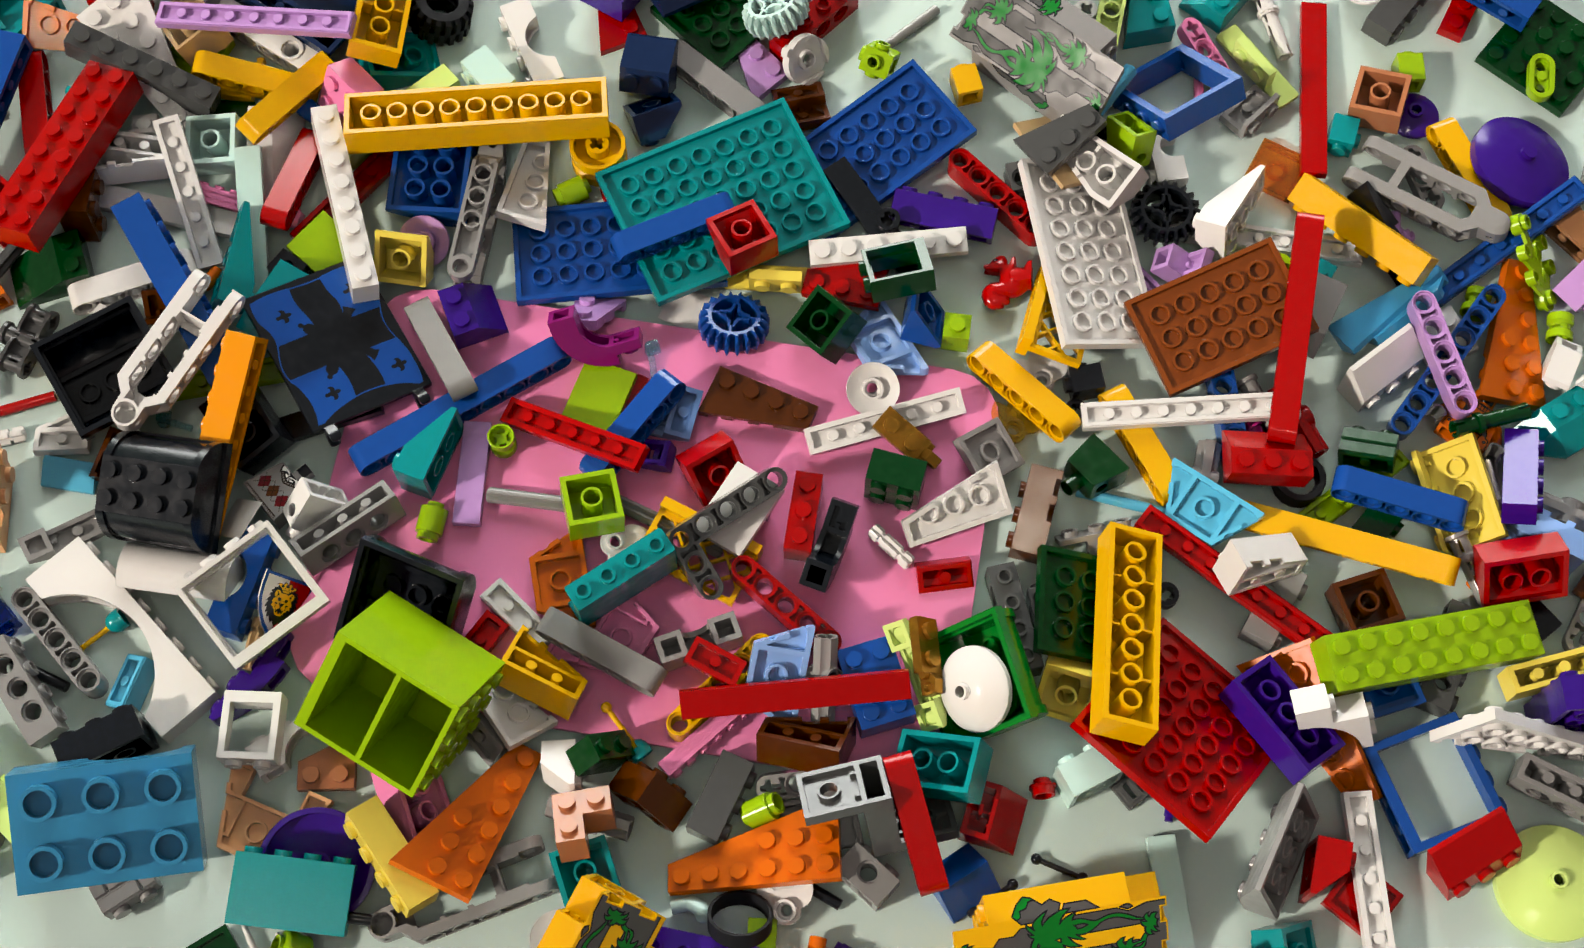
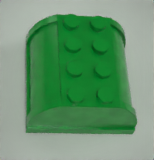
(997, 632)

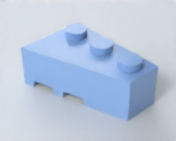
(1545, 524)

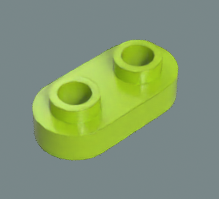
(1540, 80)

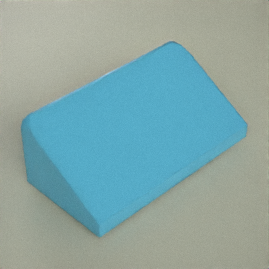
(68, 475)
(132, 682)

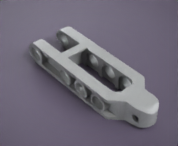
(1483, 221)
(468, 249)
(390, 925)

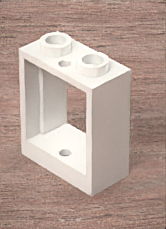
(252, 700)

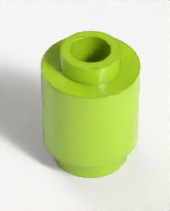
(572, 191)
(431, 522)
(762, 809)

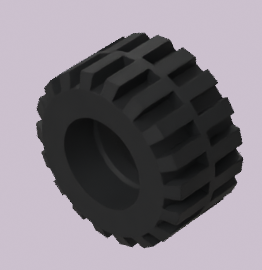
(440, 27)

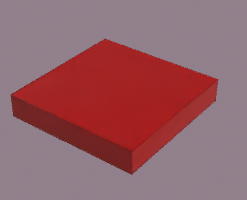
(1343, 905)

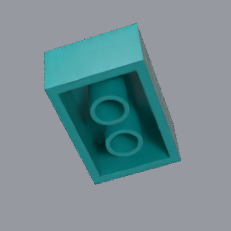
(948, 764)

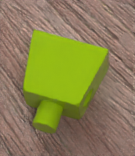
(1131, 136)

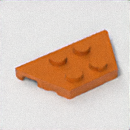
(553, 570)

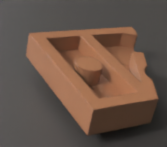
(326, 772)

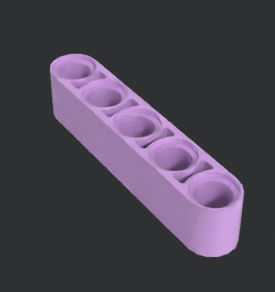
(1444, 342)

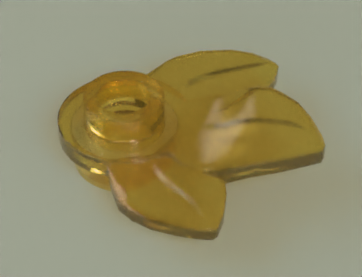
(1013, 419)

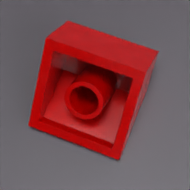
(743, 237)
(709, 464)
(1324, 864)

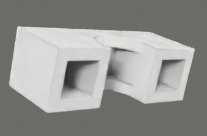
(1165, 166)

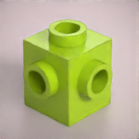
(878, 59)

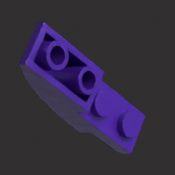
(265, 676)

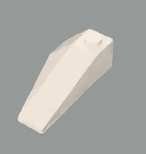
(1107, 173)

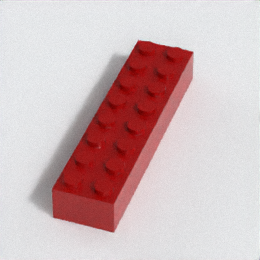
(66, 154)

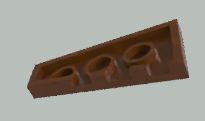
(748, 400)

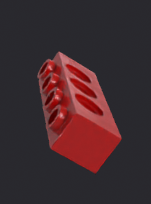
(822, 19)

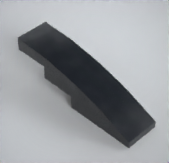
(1370, 201)

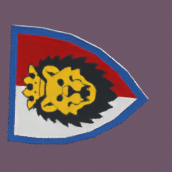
(279, 598)

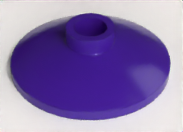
(1414, 125)

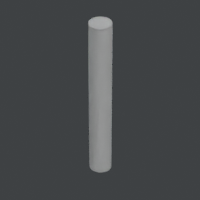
(913, 26)

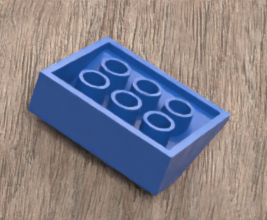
(430, 182)

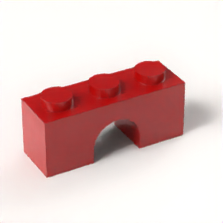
(803, 515)

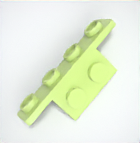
(1256, 65)

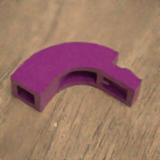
(589, 346)

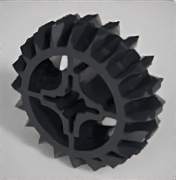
(1152, 219)

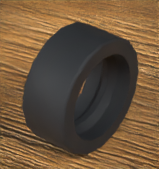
(1298, 500)

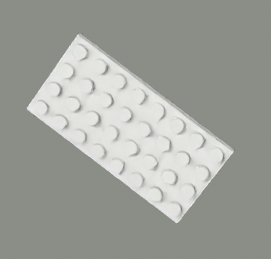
(1085, 262)

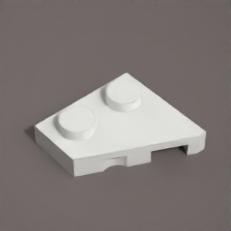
(59, 439)

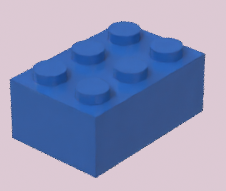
(875, 716)

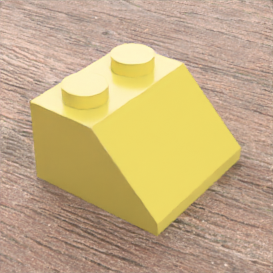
(403, 258)
(1065, 687)

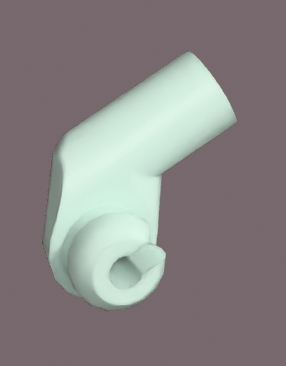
(692, 904)

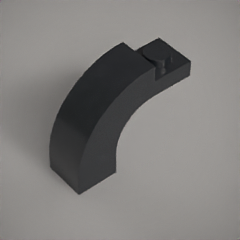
(831, 545)

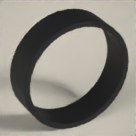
(739, 897)

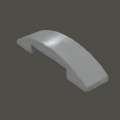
(43, 544)

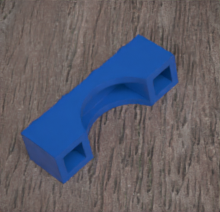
(235, 613)

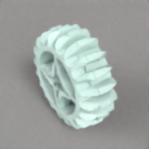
(774, 17)

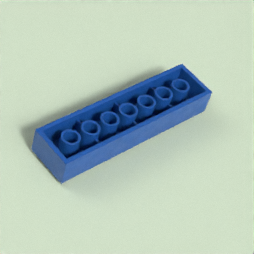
(162, 263)

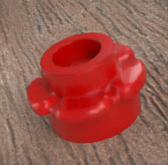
(1042, 788)

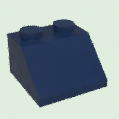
(649, 65)

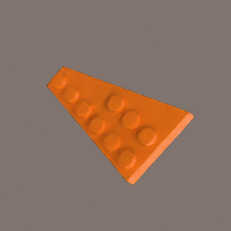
(764, 857)

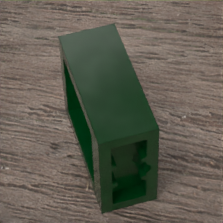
(894, 256)

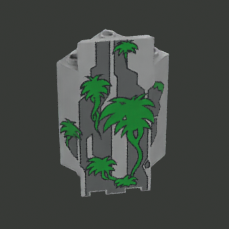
(1042, 52)

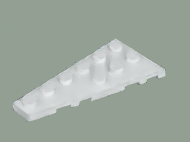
(135, 25)
(1512, 733)

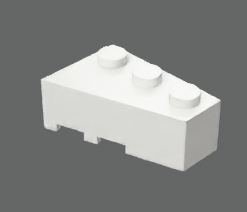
(1258, 561)

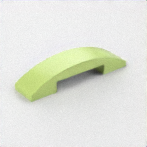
(930, 710)

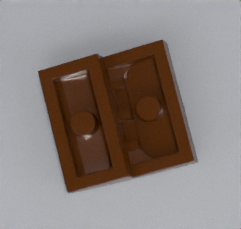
(806, 104)

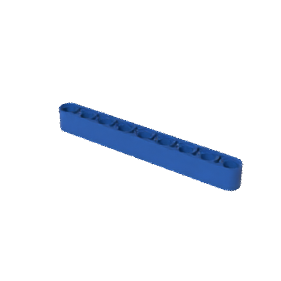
(494, 388)

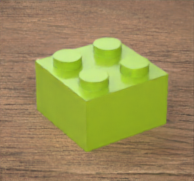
(592, 504)

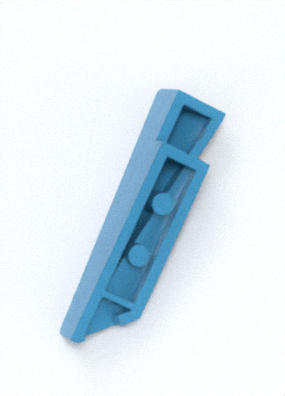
(1383, 315)

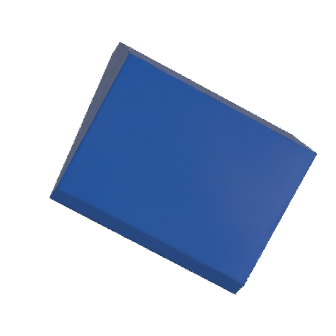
(923, 320)
(968, 881)

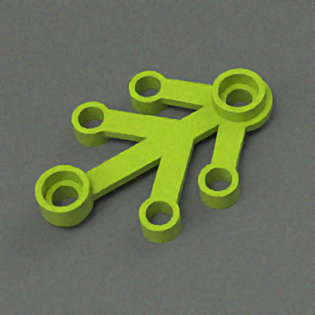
(1539, 271)

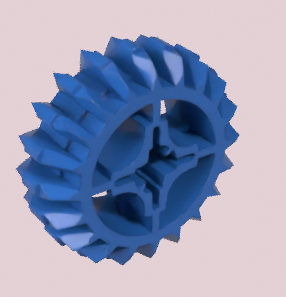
(733, 323)

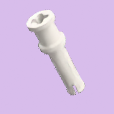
(1268, 14)

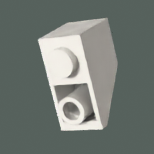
(1561, 364)
(557, 768)

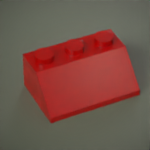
(1255, 461)
(1521, 569)
(1474, 854)

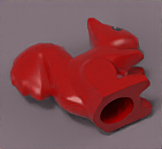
(1012, 282)

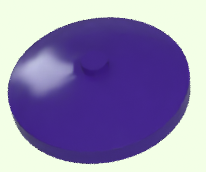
(1517, 161)
(322, 833)

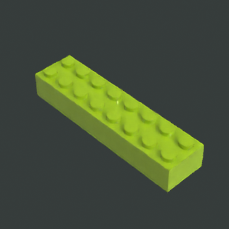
(1427, 648)

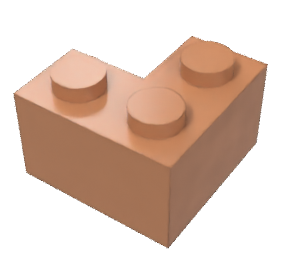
(577, 816)

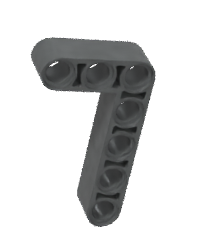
(716, 523)

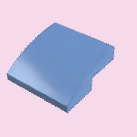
(681, 419)

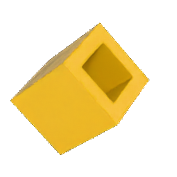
(966, 84)

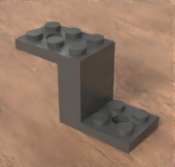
(864, 788)

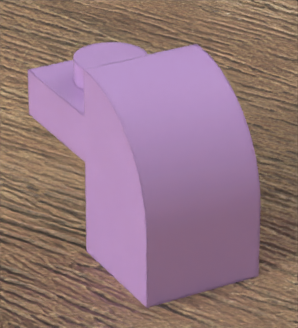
(1173, 261)

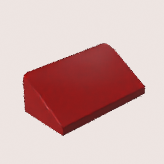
(944, 574)

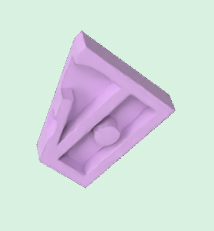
(761, 70)
(596, 312)

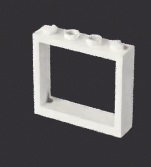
(214, 563)

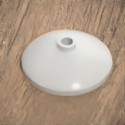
(976, 688)

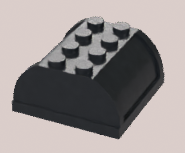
(86, 360)
(163, 490)
(420, 581)

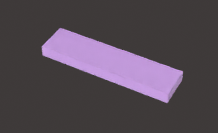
(471, 474)

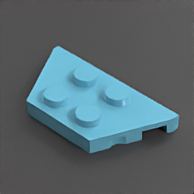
(1206, 507)

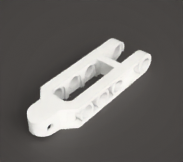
(133, 408)

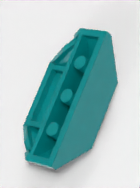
(1560, 424)

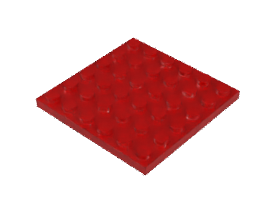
(1201, 754)

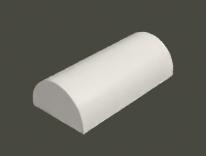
(160, 567)

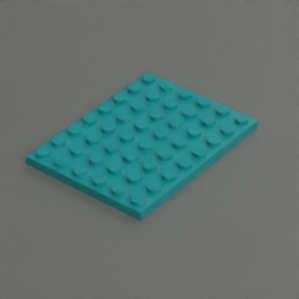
(748, 156)

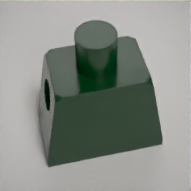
(1093, 469)

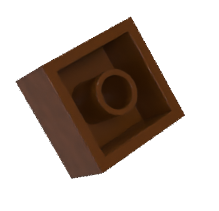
(1364, 601)

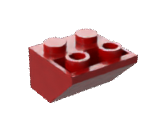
(995, 821)

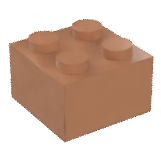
(1379, 99)

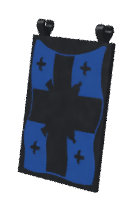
(334, 352)

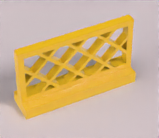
(1034, 322)
(677, 513)

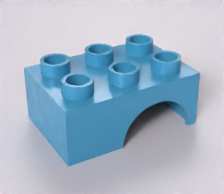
(105, 820)

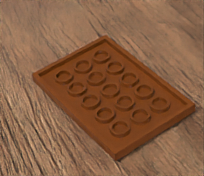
(1214, 317)

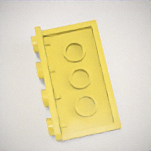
(1461, 472)

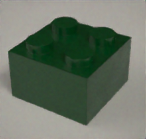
(826, 324)
(895, 479)

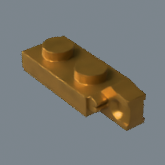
(906, 437)
(926, 654)

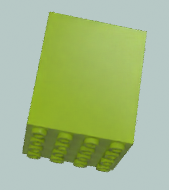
(400, 693)

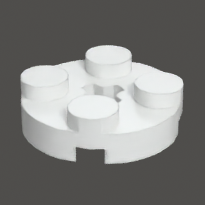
(794, 54)

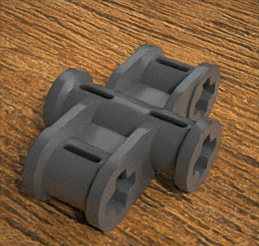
(32, 327)

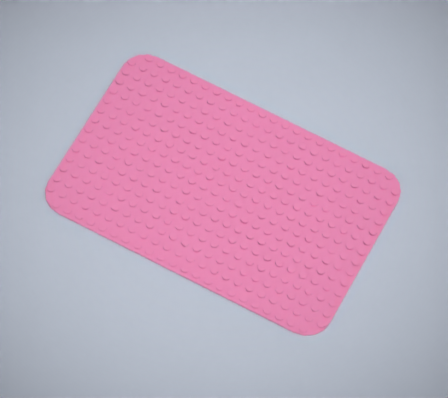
(861, 599)

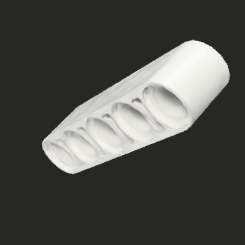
(114, 286)

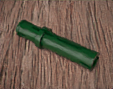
(1480, 422)

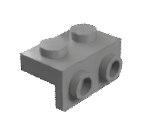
(1249, 113)

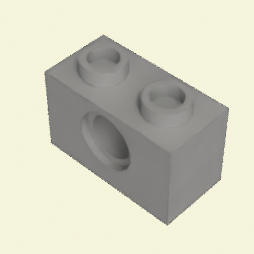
(874, 891)

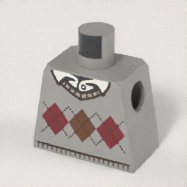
(274, 489)

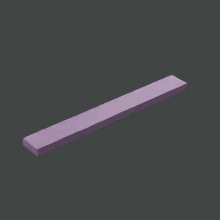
(256, 19)

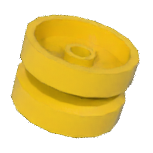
(597, 154)

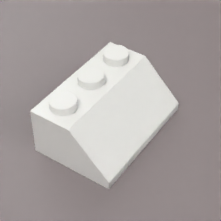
(1382, 369)

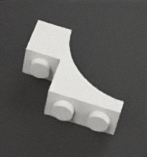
(1345, 713)

